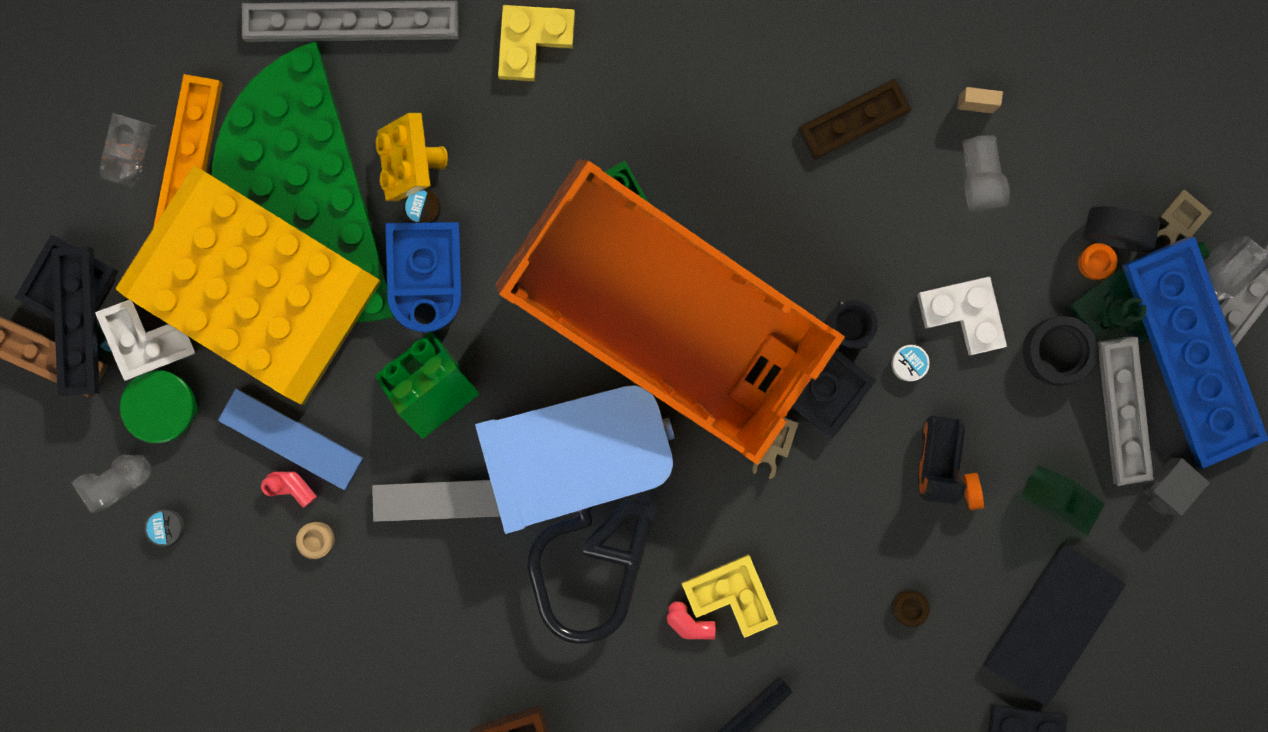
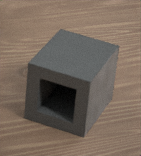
(1174, 487)

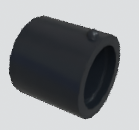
(855, 322)

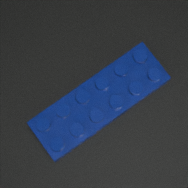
(1195, 352)

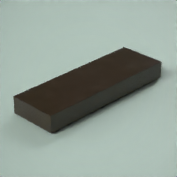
(854, 119)

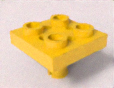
(406, 157)

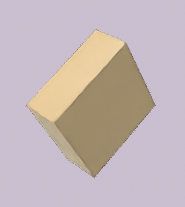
(979, 100)

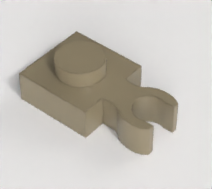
(1182, 217)
(780, 446)

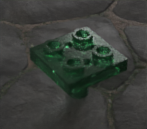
(1117, 315)

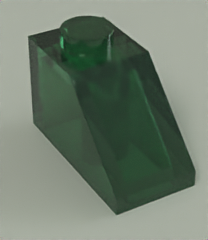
(1062, 499)

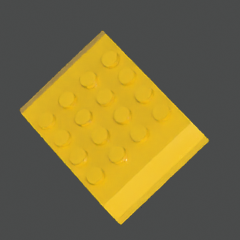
(248, 285)

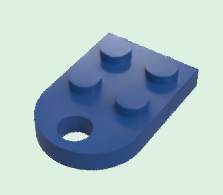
(423, 270)

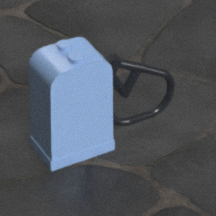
(573, 460)

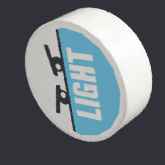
(910, 363)

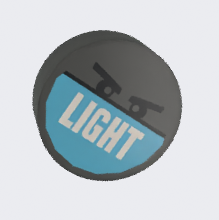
(164, 527)

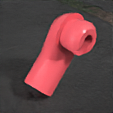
(288, 483)
(686, 626)

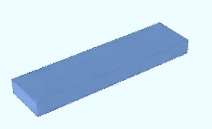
(291, 439)

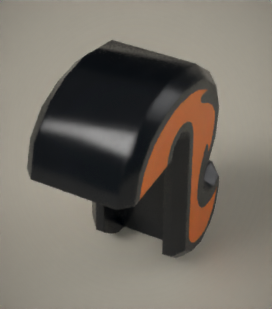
(941, 461)

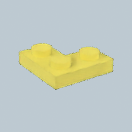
(526, 29)
(733, 585)

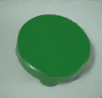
(158, 406)

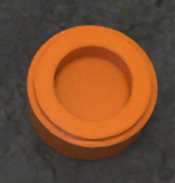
(1097, 261)
(973, 491)

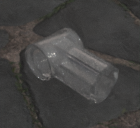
(985, 183)

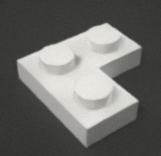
(972, 305)
(134, 348)

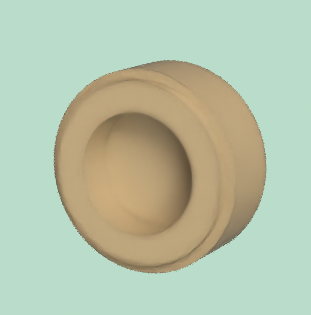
(315, 540)

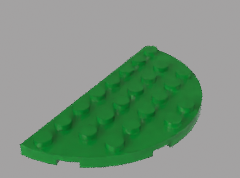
(293, 159)

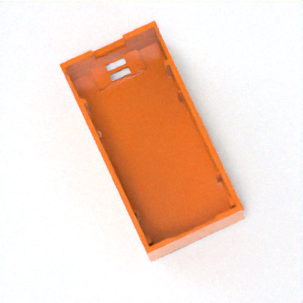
(666, 309)

